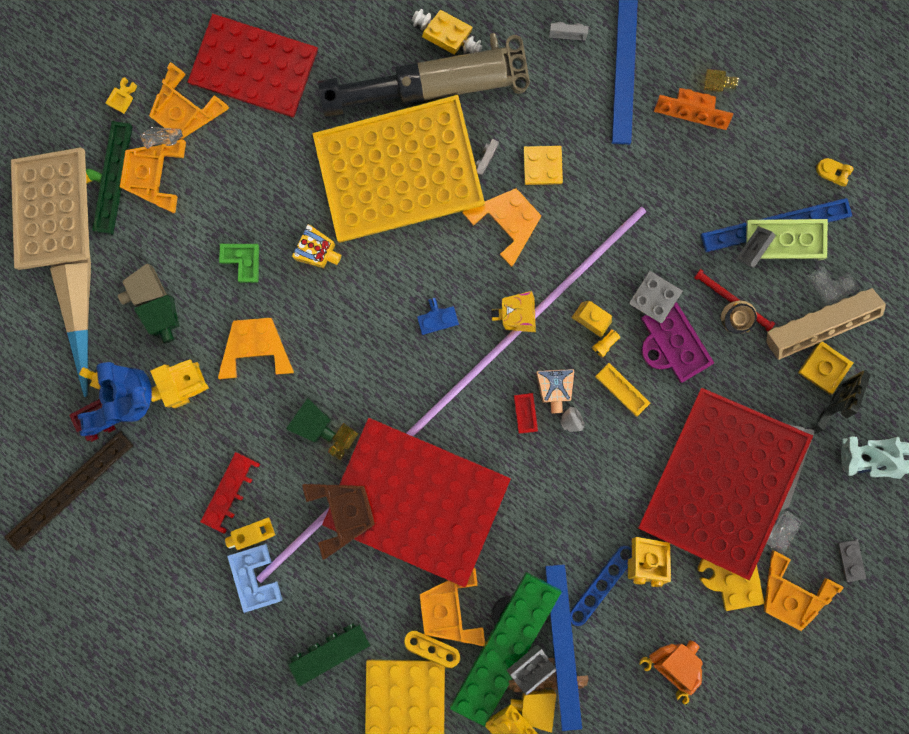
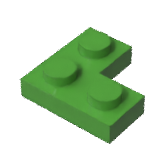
(245, 256)

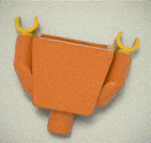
(679, 666)

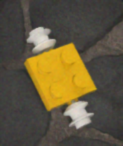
(446, 32)

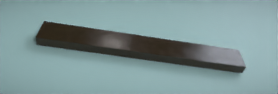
(68, 491)

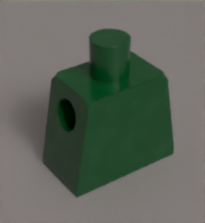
(159, 317)
(311, 423)

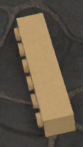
(825, 323)

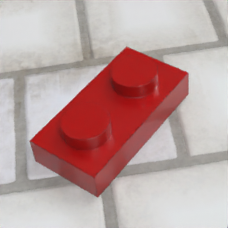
(525, 413)

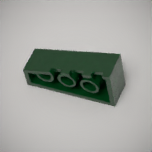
(327, 654)

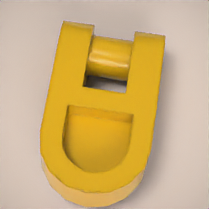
(827, 168)

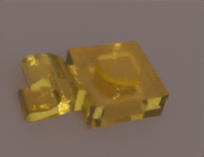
(716, 81)
(344, 439)

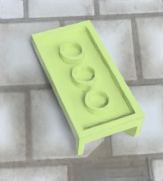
(793, 238)

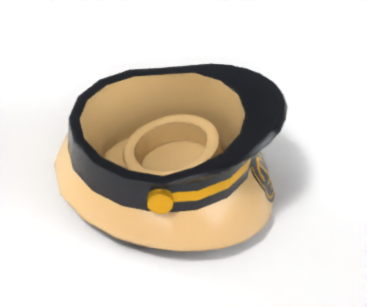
(738, 317)

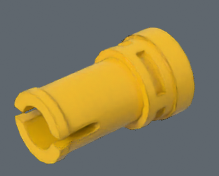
(604, 345)

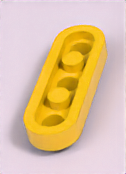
(440, 653)

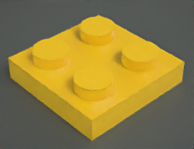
(543, 165)
(825, 367)

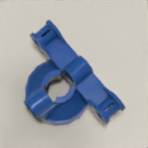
(123, 395)

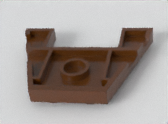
(349, 511)

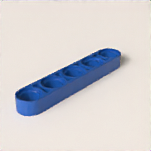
(592, 589)

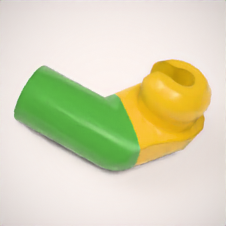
(92, 175)

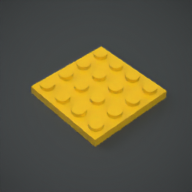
(404, 697)

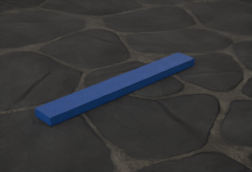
(624, 72)
(737, 234)
(564, 652)

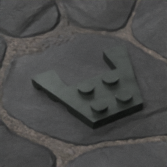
(846, 399)

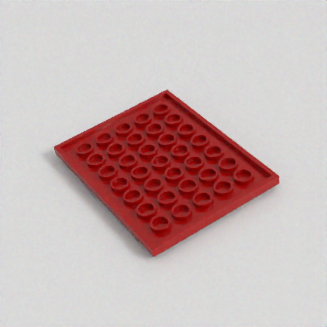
(725, 483)
(423, 501)

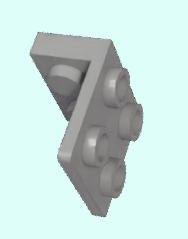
(655, 297)

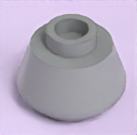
(572, 420)

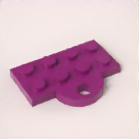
(675, 344)

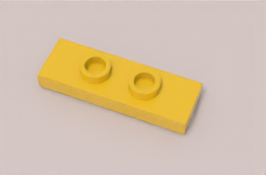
(622, 390)

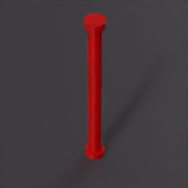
(730, 297)

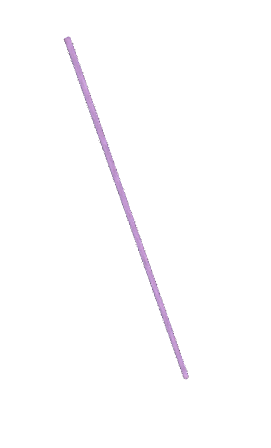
(472, 374)

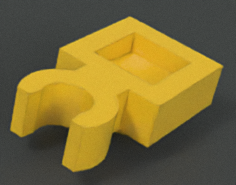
(120, 98)

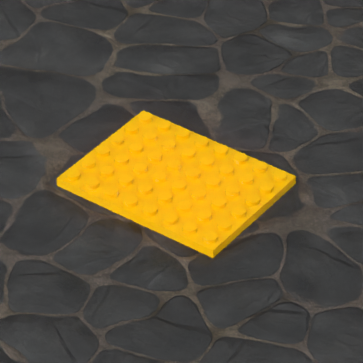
(398, 169)

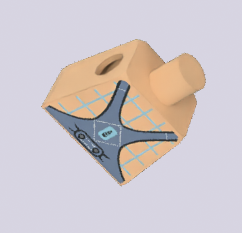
(555, 387)

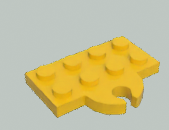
(735, 590)

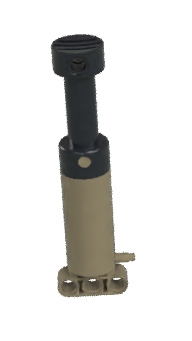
(433, 79)

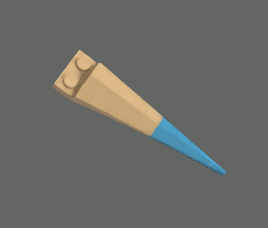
(73, 293)

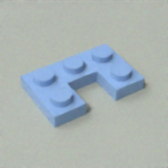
(242, 568)

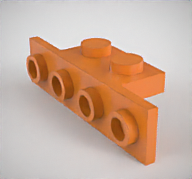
(694, 108)

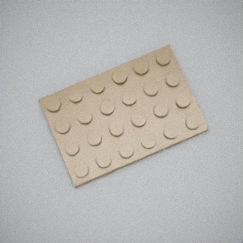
(50, 209)

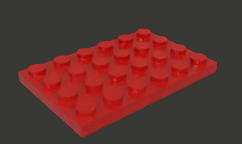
(253, 65)

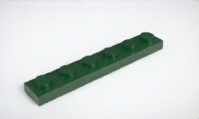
(110, 187)

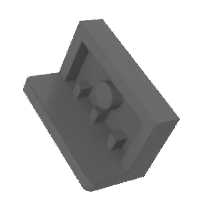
(531, 670)

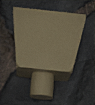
(142, 287)

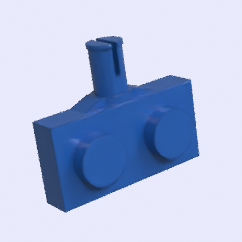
(437, 318)

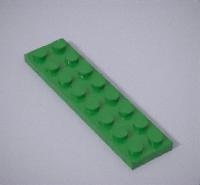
(504, 647)

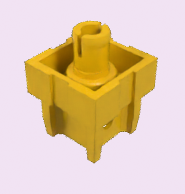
(174, 383)

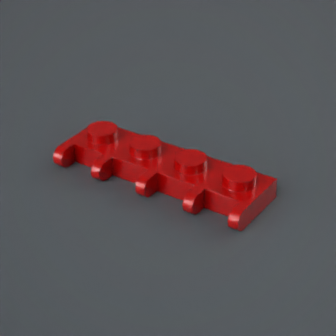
(227, 492)

